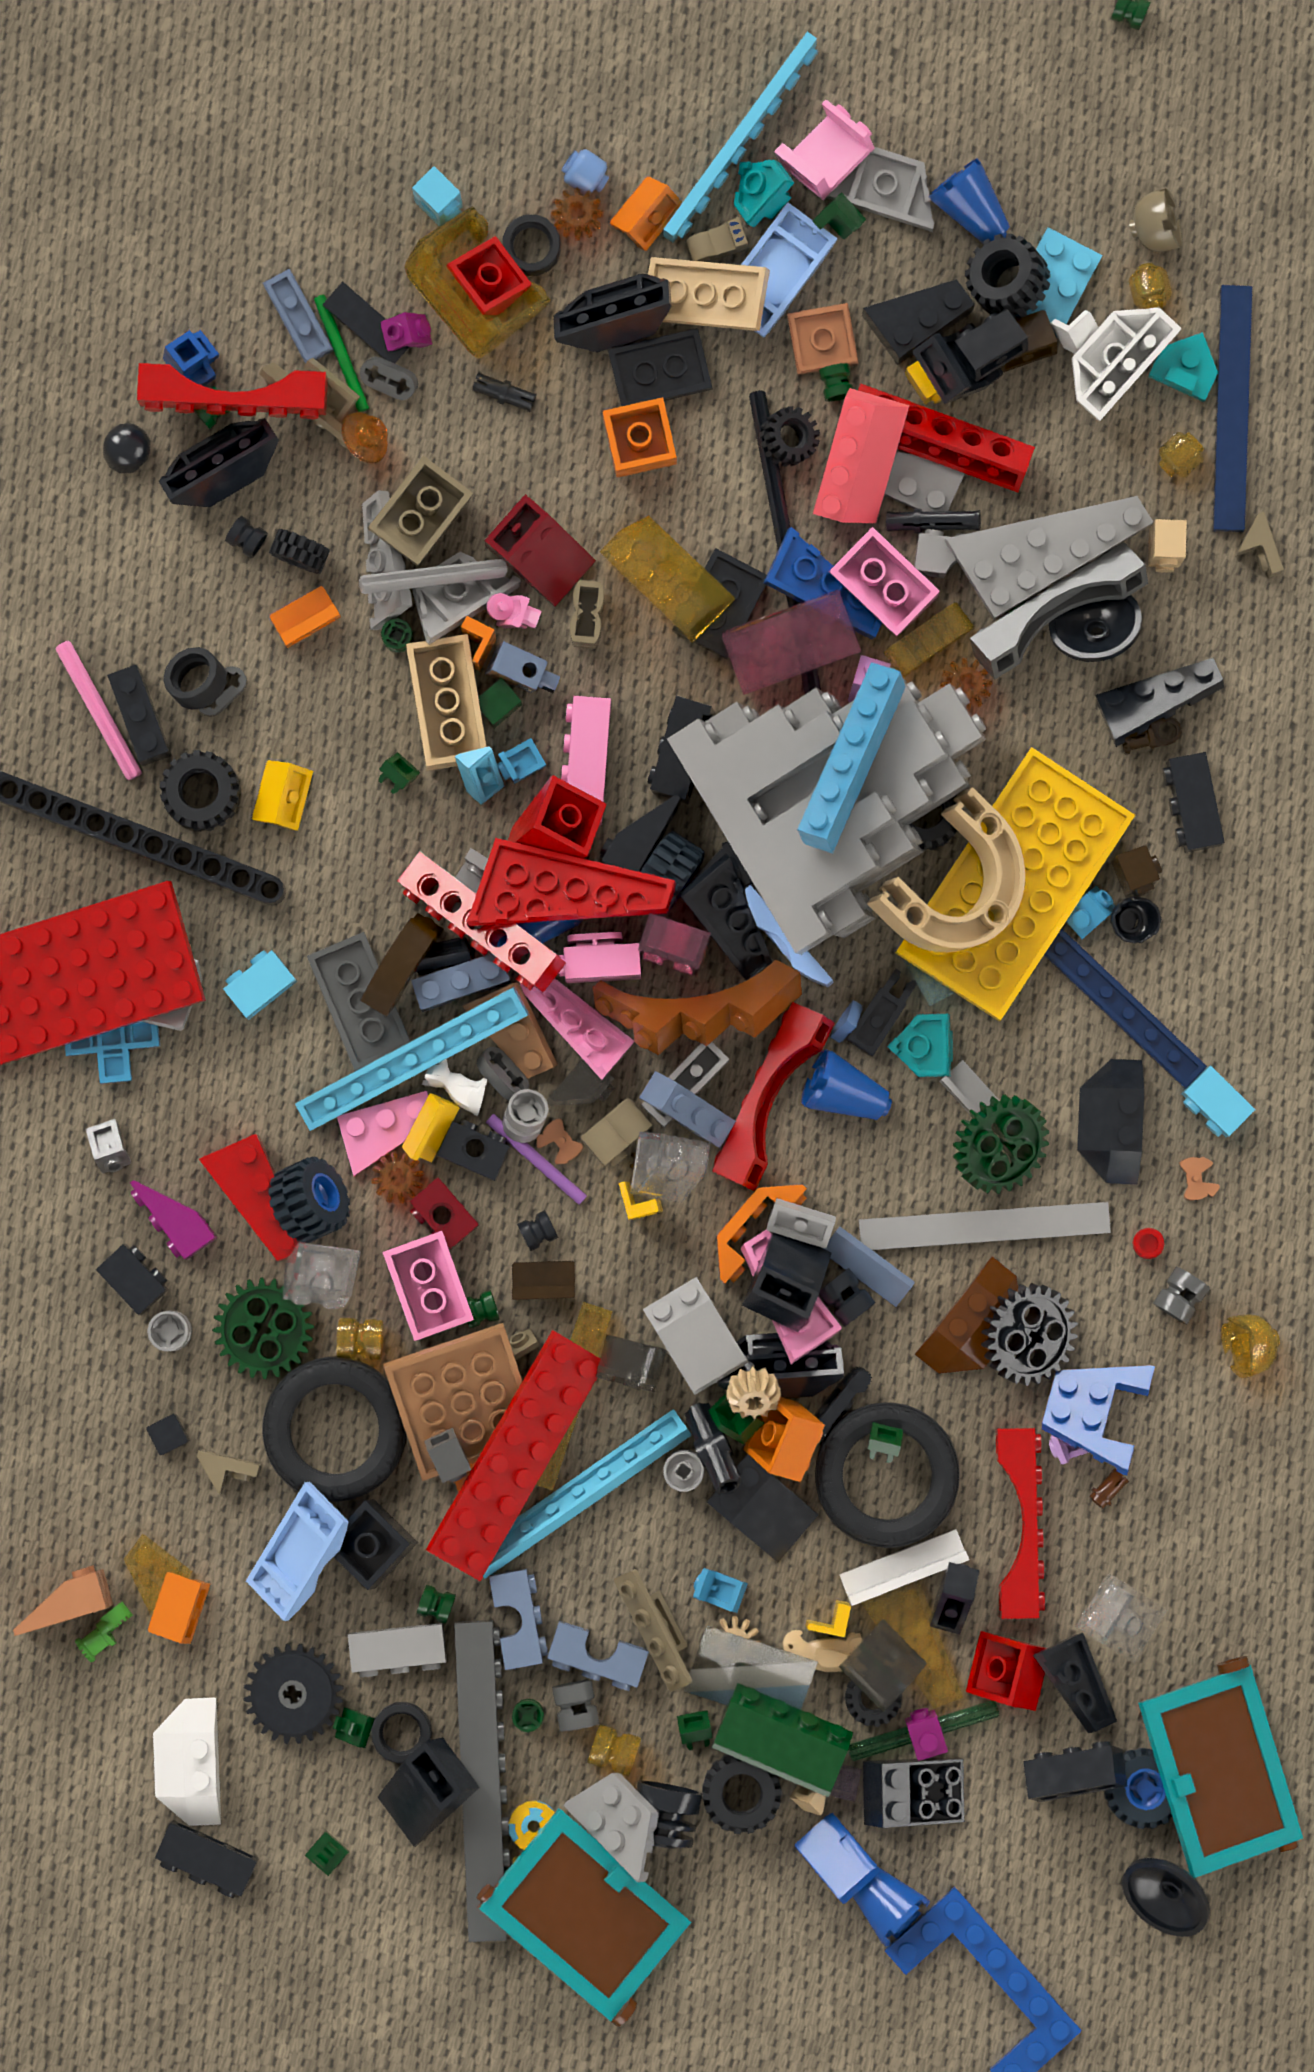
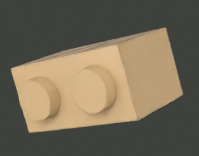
(1167, 544)

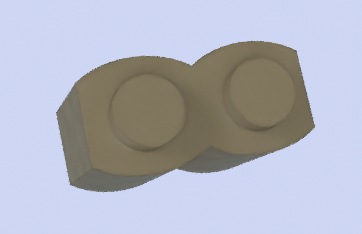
(588, 606)
(616, 1133)

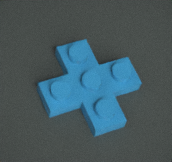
(114, 1048)

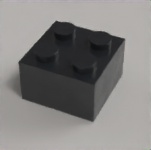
(373, 1544)

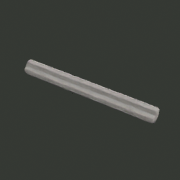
(432, 576)

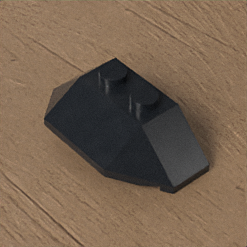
(614, 313)
(220, 464)
(1113, 1121)
(796, 1380)

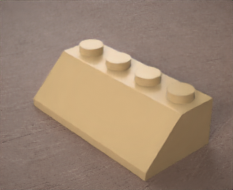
(445, 699)

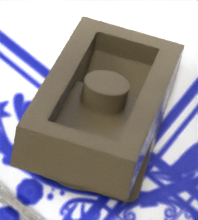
(1261, 538)
(218, 1466)

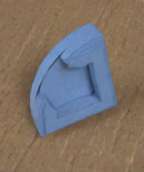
(847, 1022)

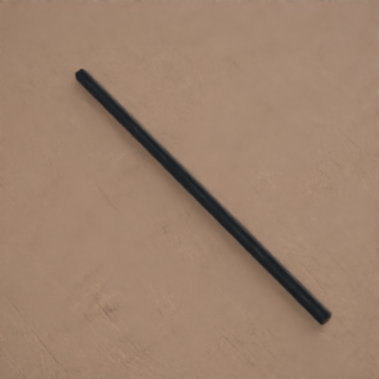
(776, 502)

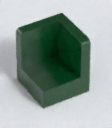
(840, 216)
(498, 702)
(732, 1423)

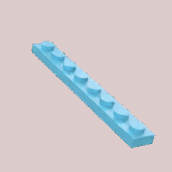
(734, 148)
(412, 1058)
(590, 1487)

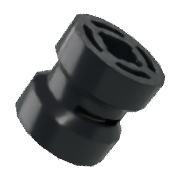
(245, 536)
(536, 1231)

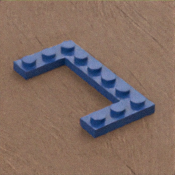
(957, 1916)

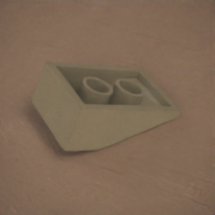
(420, 511)

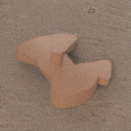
(555, 1133)
(1195, 1187)

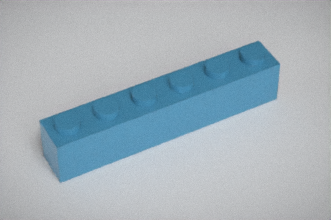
(851, 757)

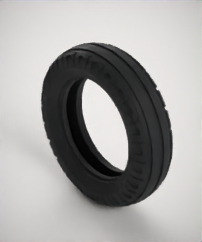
(278, 1418)
(894, 1531)

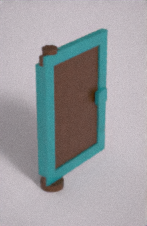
(1221, 1769)
(584, 1916)

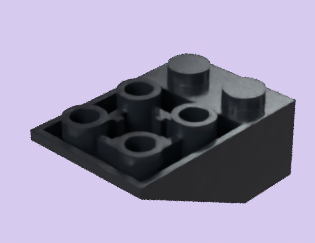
(787, 1281)
(427, 1789)
(913, 1792)

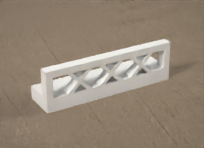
(903, 1567)

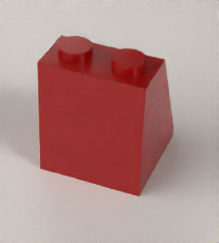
(560, 820)

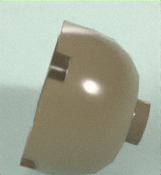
(1156, 222)

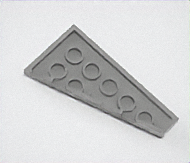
(1030, 555)

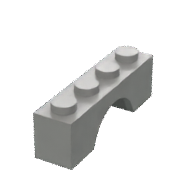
(933, 555)

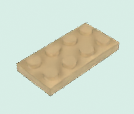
(713, 293)

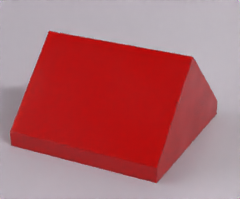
(490, 277)

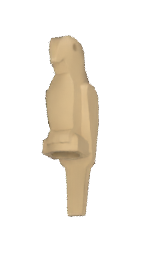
(827, 1651)

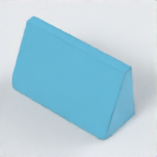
(480, 773)

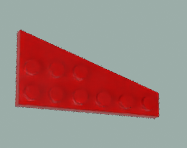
(545, 885)

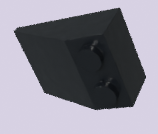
(639, 840)
(764, 1509)

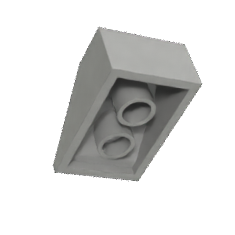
(695, 1335)

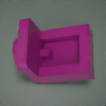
(406, 330)
(925, 1733)

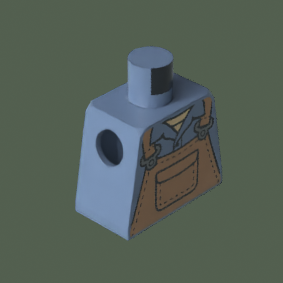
(508, 664)

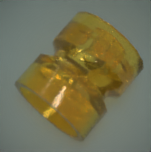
(360, 1338)
(614, 1750)

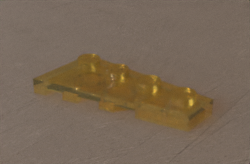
(910, 1617)

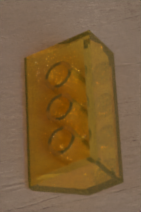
(667, 576)

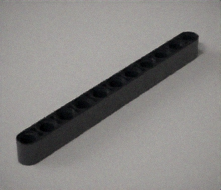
(140, 840)

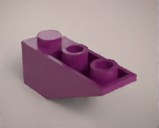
(182, 1224)

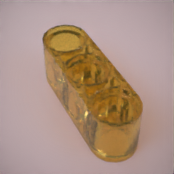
(928, 639)

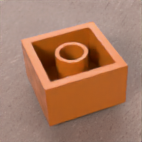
(639, 437)
(786, 1440)

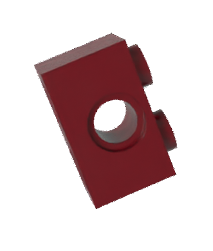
(437, 1196)

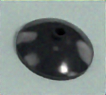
(1113, 621)
(1166, 1897)

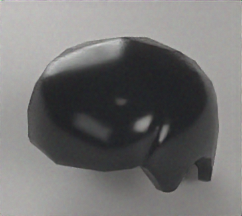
(126, 448)
(1125, 917)

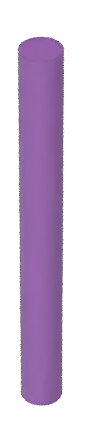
(539, 1162)

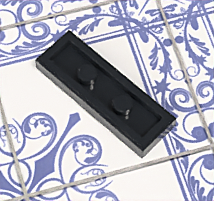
(361, 320)

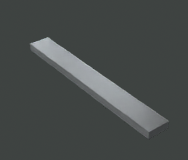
(985, 1226)

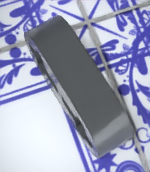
(385, 384)
(229, 695)
(502, 1073)

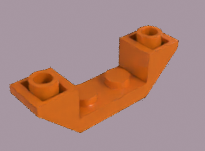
(729, 1260)

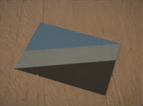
(732, 1659)

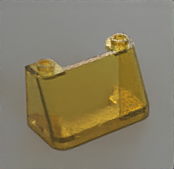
(434, 281)

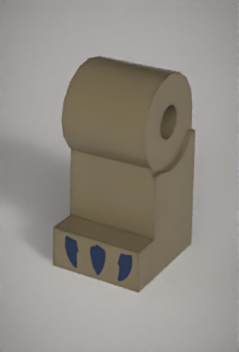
(718, 242)

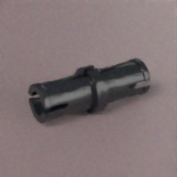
(504, 392)

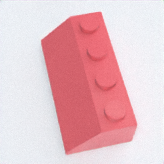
(860, 458)

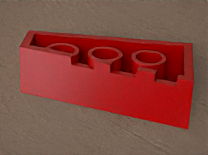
(245, 1178)

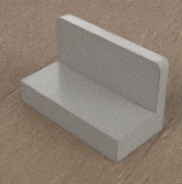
(967, 1088)
(800, 1223)

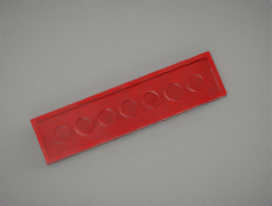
(515, 1456)

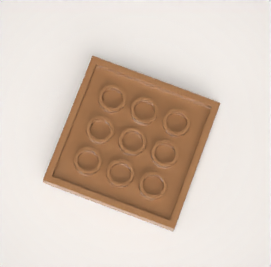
(457, 1387)

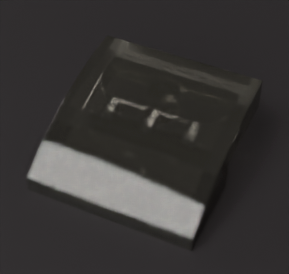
(883, 1665)

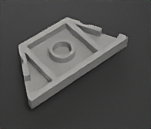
(890, 188)
(447, 605)
(618, 1821)

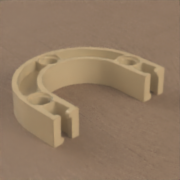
(1000, 893)

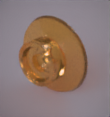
(365, 437)

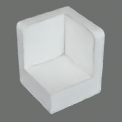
(1077, 333)

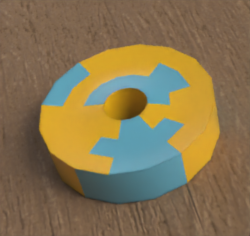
(522, 1816)

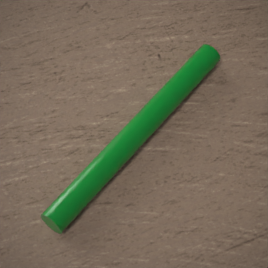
(341, 353)

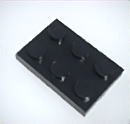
(660, 368)
(744, 584)

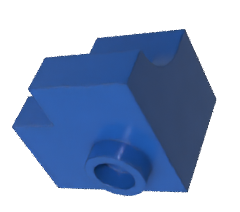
(192, 357)

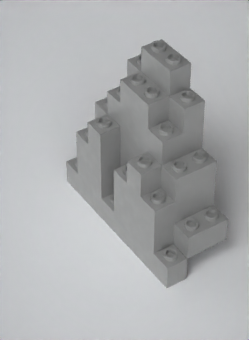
(765, 769)

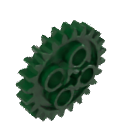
(1023, 1132)
(238, 1314)

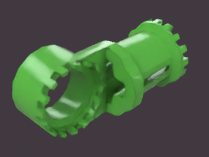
(101, 1635)

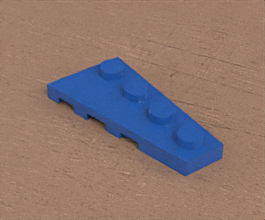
(805, 574)

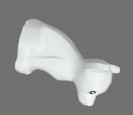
(463, 1091)

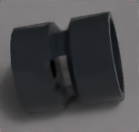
(852, 1307)

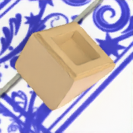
(808, 1800)

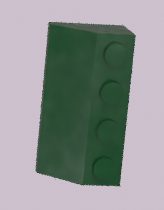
(782, 1739)

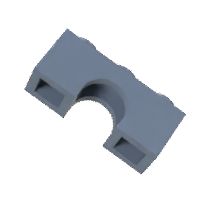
(458, 981)
(687, 1109)
(516, 1590)
(622, 1667)

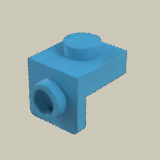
(520, 761)
(1090, 911)
(719, 1590)

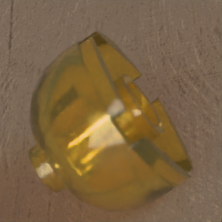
(1251, 1343)

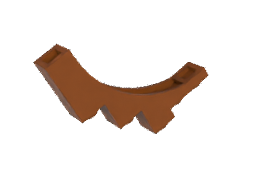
(702, 1018)

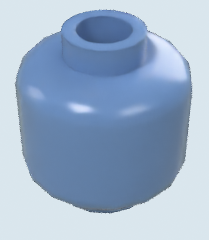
(585, 171)

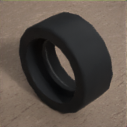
(540, 223)
(181, 665)
(379, 1723)

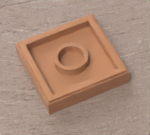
(822, 338)

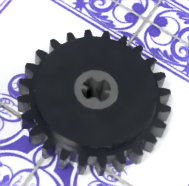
(279, 1711)

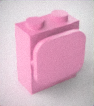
(599, 958)

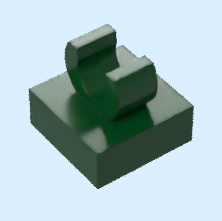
(398, 771)
(885, 1440)
(353, 1727)
(695, 1728)
(327, 1853)

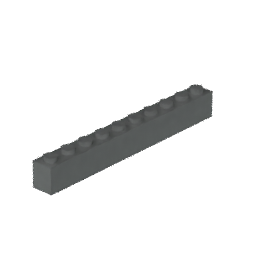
(480, 1756)

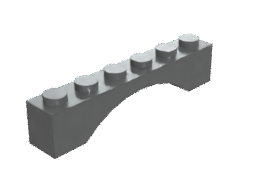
(1106, 578)

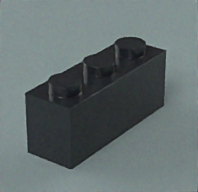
(139, 715)
(1193, 802)
(1075, 1772)
(206, 1859)

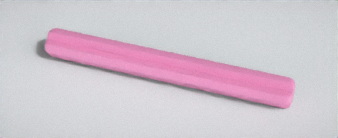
(98, 710)

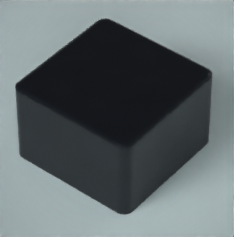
(167, 1434)

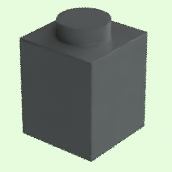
(447, 1456)

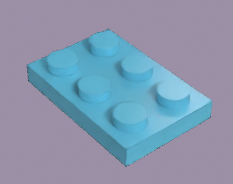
(1070, 271)

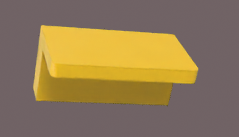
(282, 794)
(430, 1128)
(638, 1210)
(838, 1624)

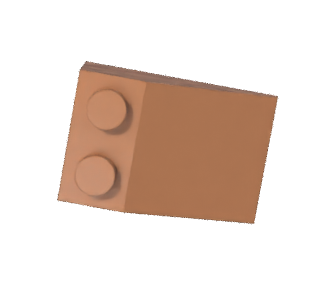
(74, 1598)

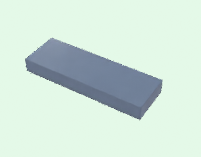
(297, 316)
(868, 1267)

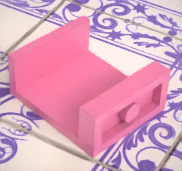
(828, 151)

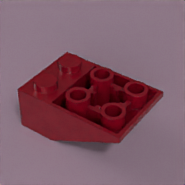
(539, 550)

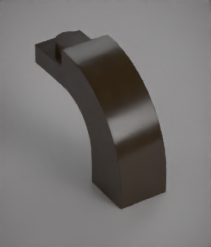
(401, 963)

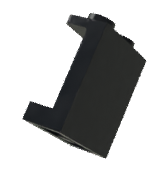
(947, 371)

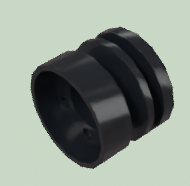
(672, 1804)

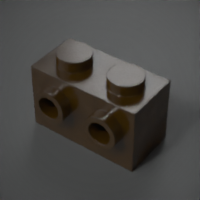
(1137, 871)

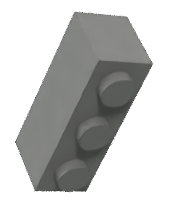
(693, 1075)
(397, 1649)

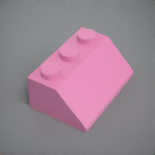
(885, 582)
(428, 1286)

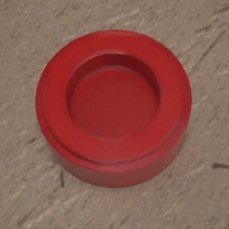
(1148, 1243)

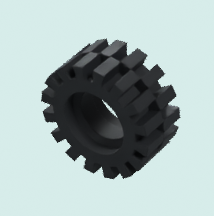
(803, 428)
(299, 551)
(868, 1716)

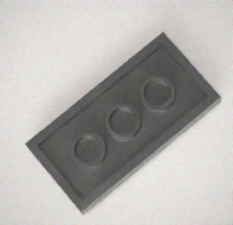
(343, 977)

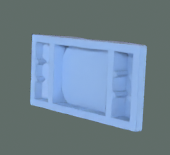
(792, 253)
(765, 921)
(298, 1552)

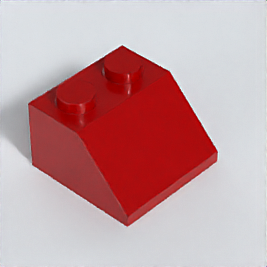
(1006, 1671)

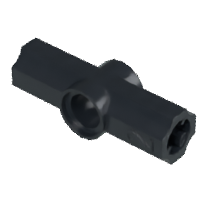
(713, 1449)

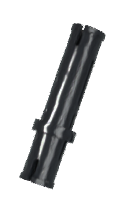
(933, 520)

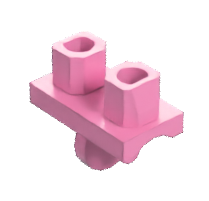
(512, 611)

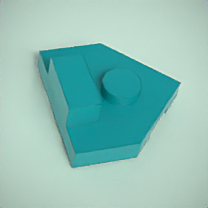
(762, 190)
(1186, 367)
(926, 1045)

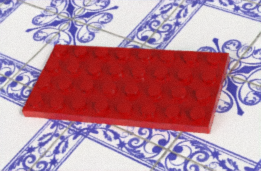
(94, 971)

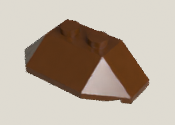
(958, 1336)

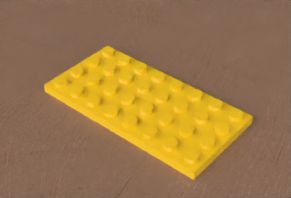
(1064, 841)

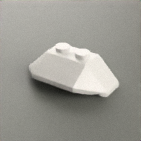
(1118, 356)
(189, 1762)

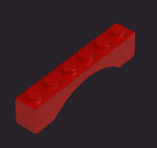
(297, 393)
(798, 1039)
(1020, 1588)

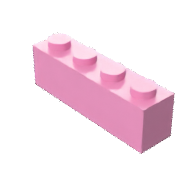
(587, 744)

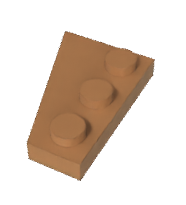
(521, 1040)

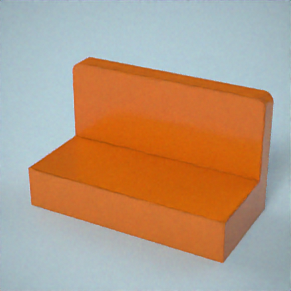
(647, 212)
(305, 616)
(481, 634)
(178, 1608)

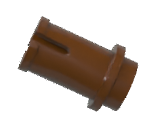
(1108, 1489)

